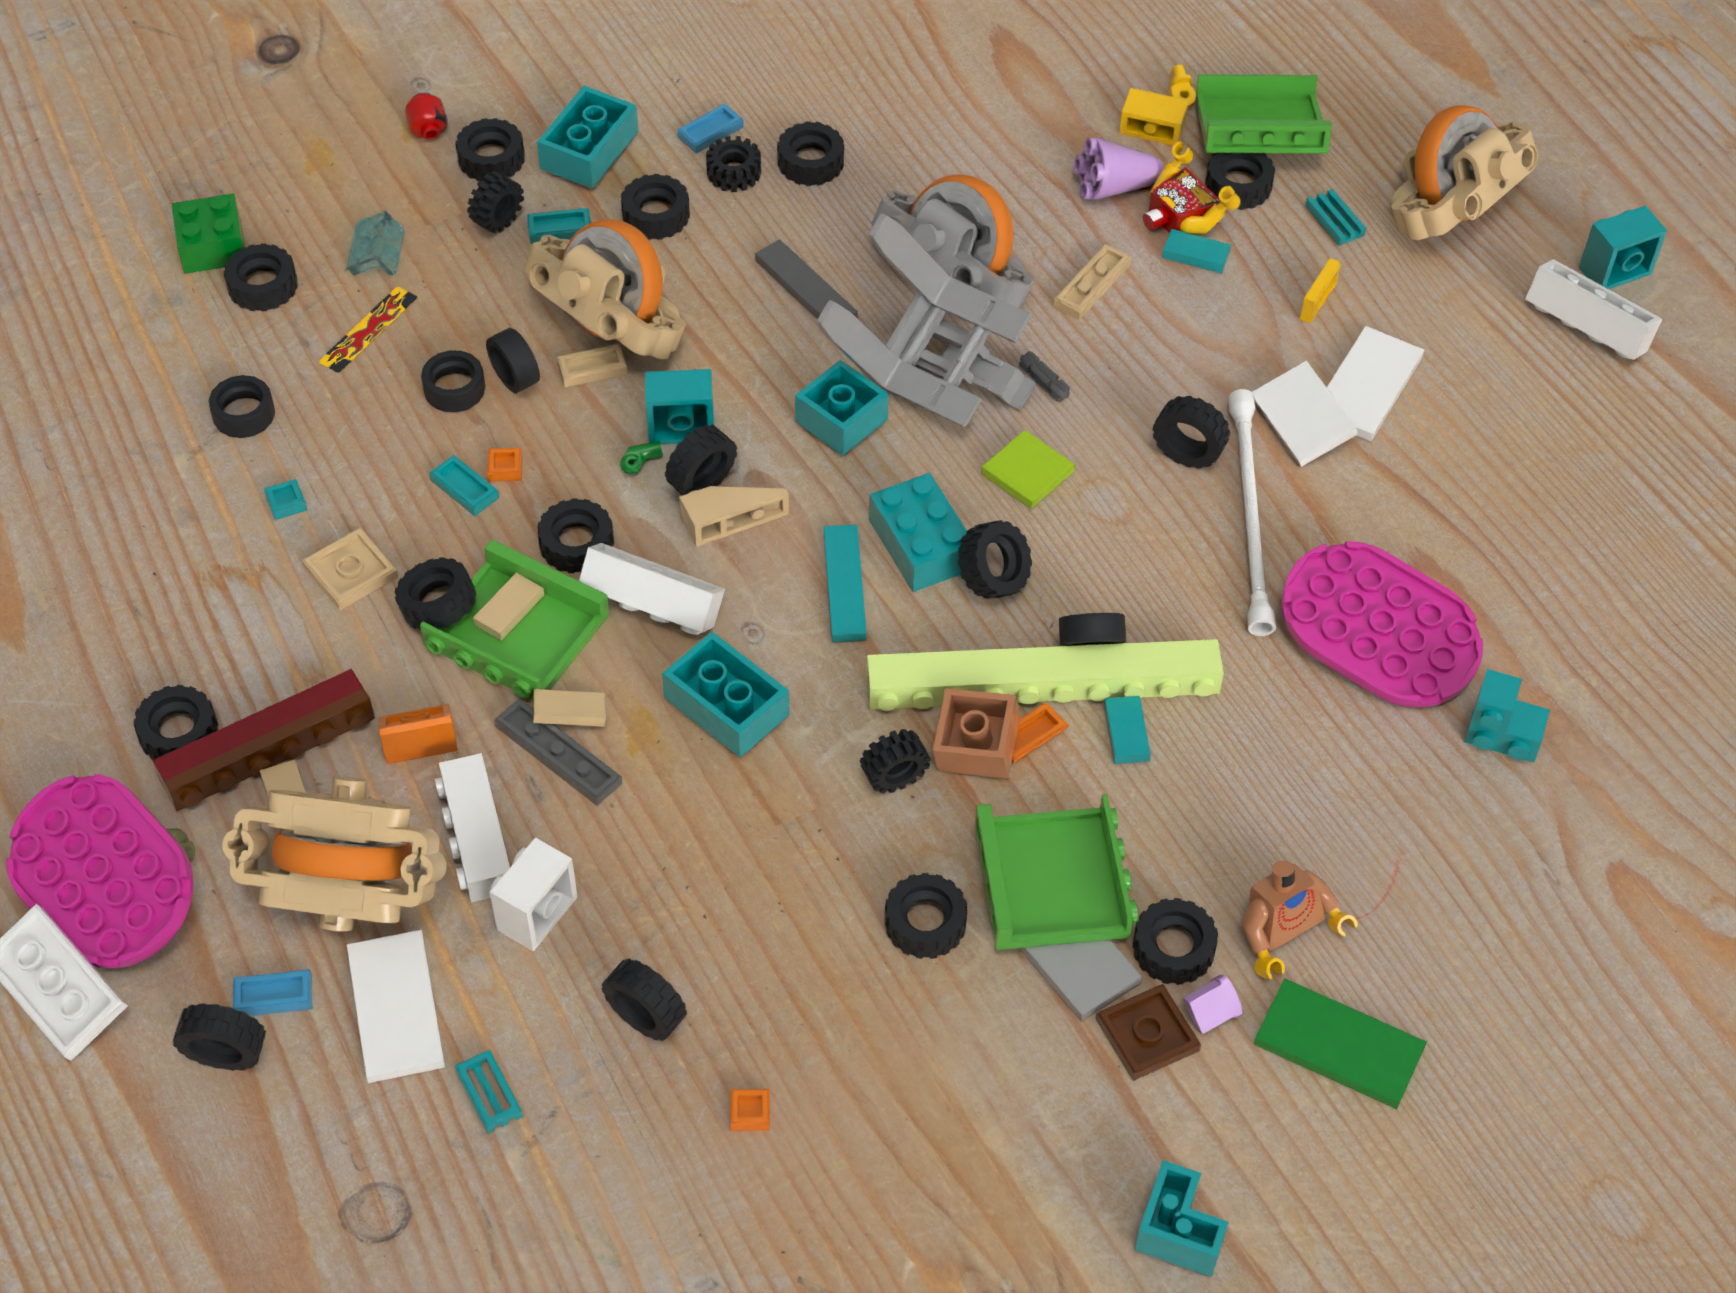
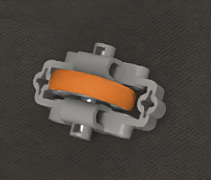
(966, 233)

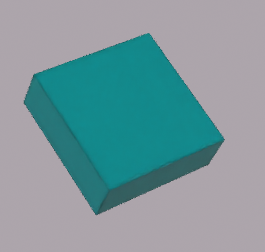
(285, 499)

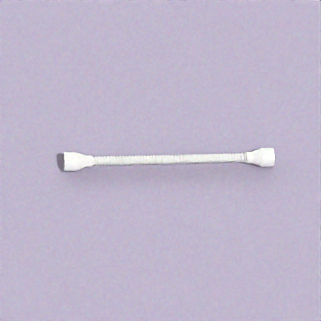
(1260, 614)

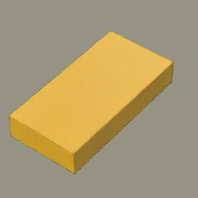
(1320, 290)

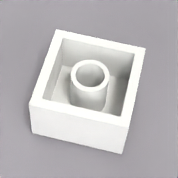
(533, 893)

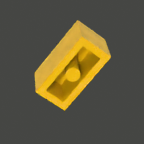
(1153, 116)

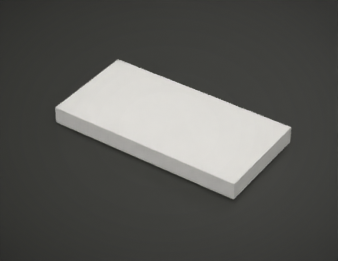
(1373, 378)
(56, 983)
(395, 1006)

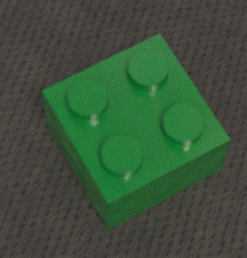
(207, 232)

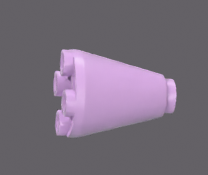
(1113, 169)

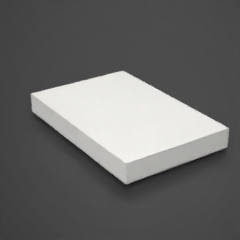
(1304, 413)

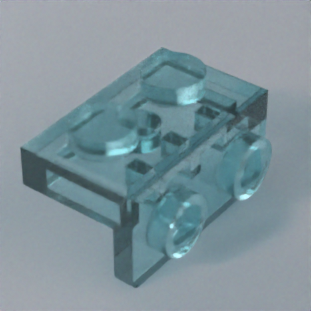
(376, 243)

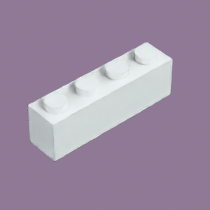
(1593, 309)
(652, 588)
(475, 824)

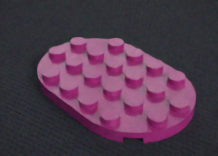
(1382, 624)
(101, 869)

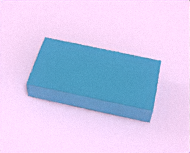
(709, 128)
(273, 992)

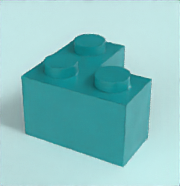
(1503, 722)
(1175, 1230)

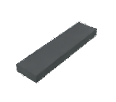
(799, 278)
(559, 752)

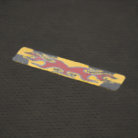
(367, 329)

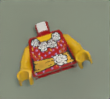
(1183, 201)

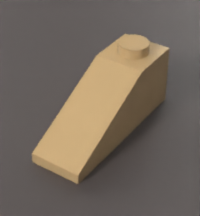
(728, 510)

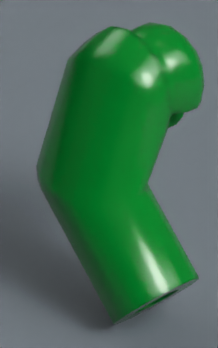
(638, 454)

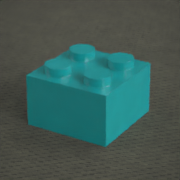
(1623, 248)
(677, 403)
(841, 407)

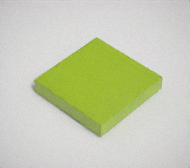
(1028, 469)

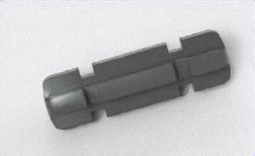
(1044, 376)

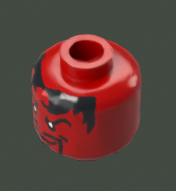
(426, 116)

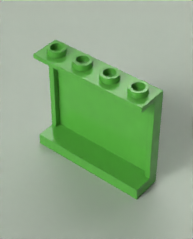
(1261, 114)
(541, 643)
(1055, 876)

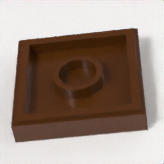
(1148, 1032)

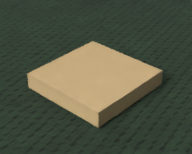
(350, 568)

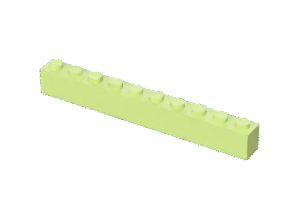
(1047, 673)

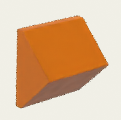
(417, 734)

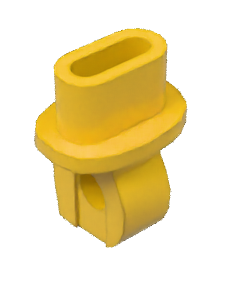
(1181, 85)

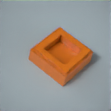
(504, 464)
(750, 1110)

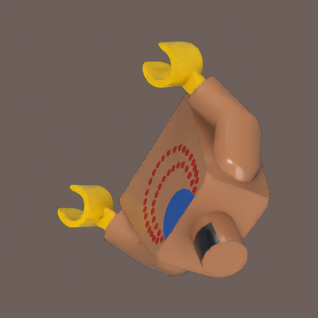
(1286, 907)

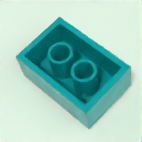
(587, 136)
(918, 530)
(726, 694)

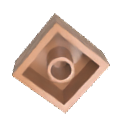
(976, 733)

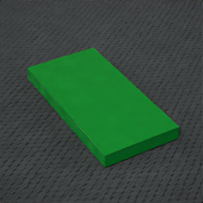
(1340, 1043)

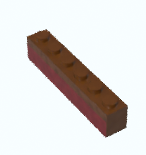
(264, 739)

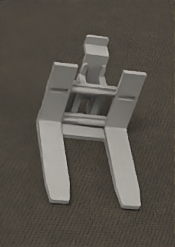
(964, 359)

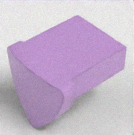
(1213, 1004)

